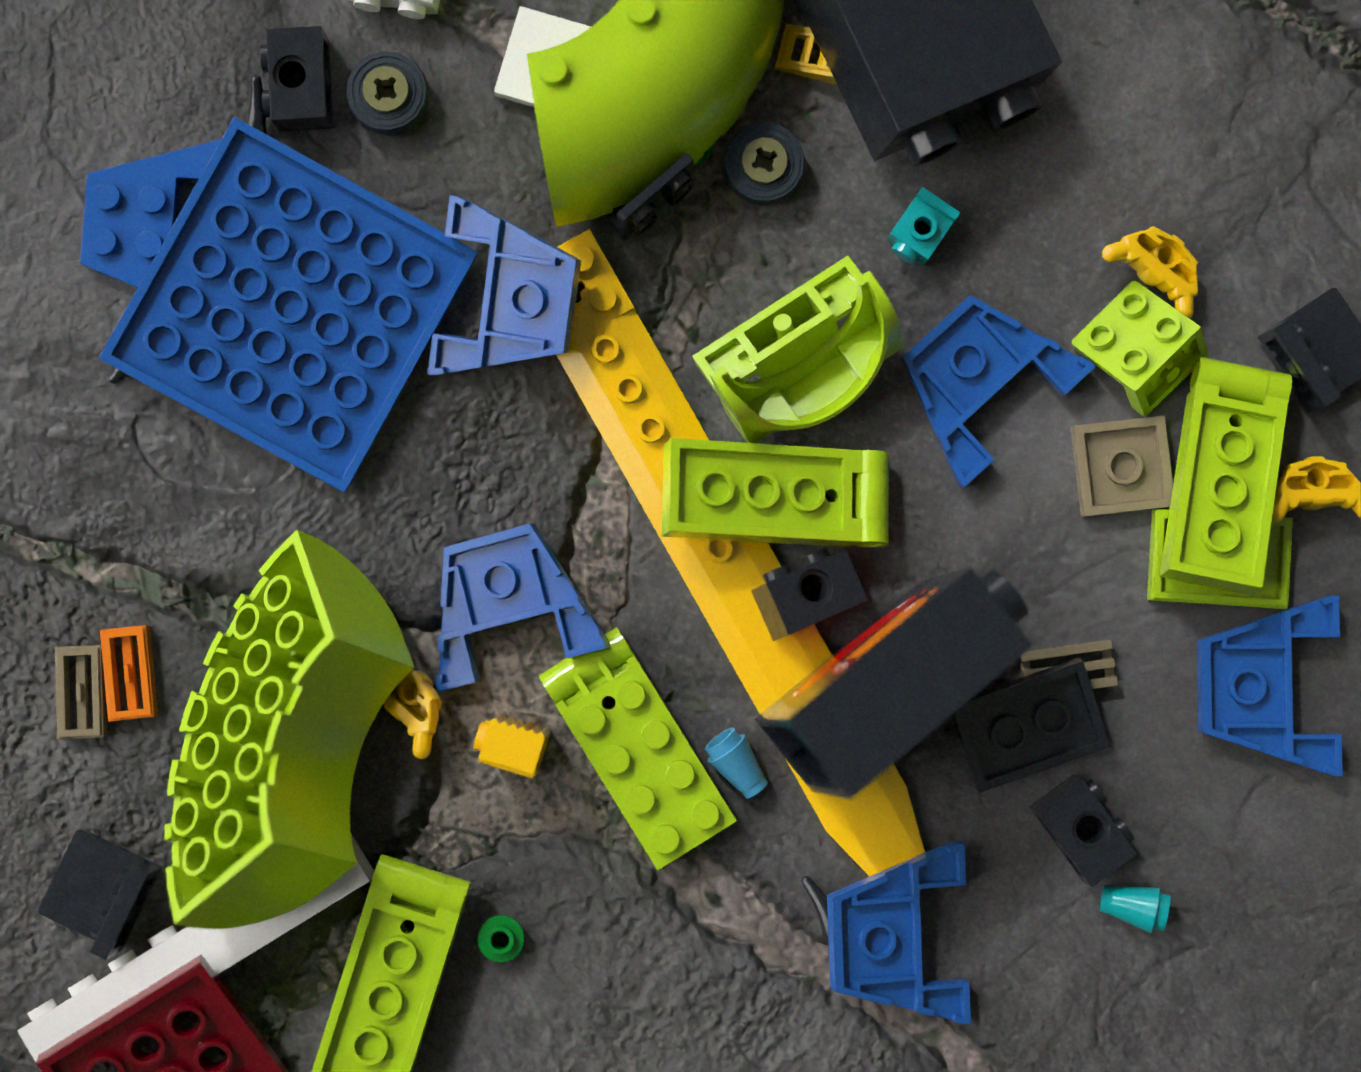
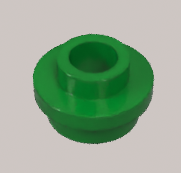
(511, 928)

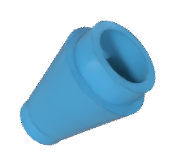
(735, 761)

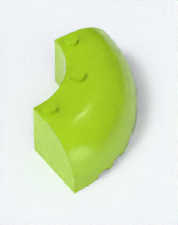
(644, 94)
(279, 740)

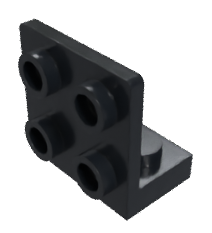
(668, 188)
(1318, 349)
(99, 891)

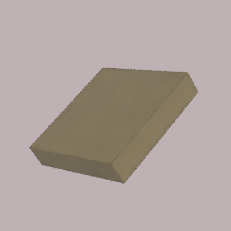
(1122, 466)

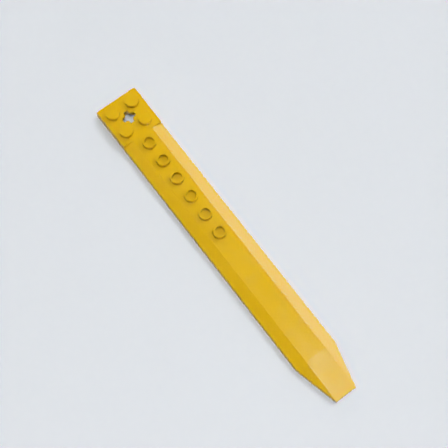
(637, 412)

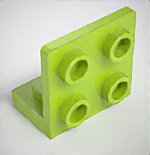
(1142, 345)

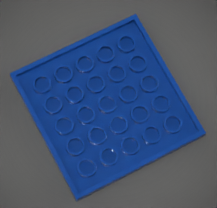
(289, 305)

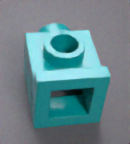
(933, 212)

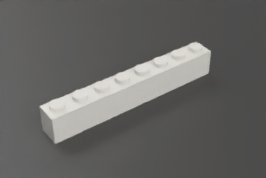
(169, 952)

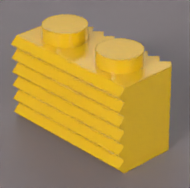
(511, 745)

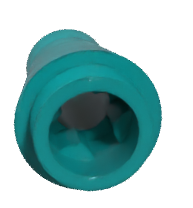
(1138, 906)

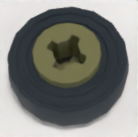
(399, 106)
(765, 180)

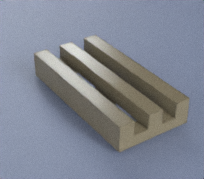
(1105, 663)
(99, 703)

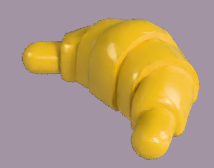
(1159, 262)
(1316, 485)
(418, 708)

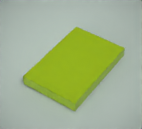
(1275, 582)

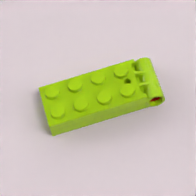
(1226, 476)
(775, 493)
(638, 750)
(392, 970)

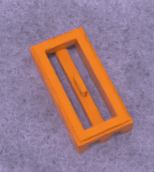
(146, 672)

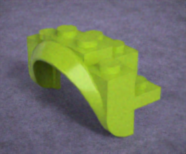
(800, 356)

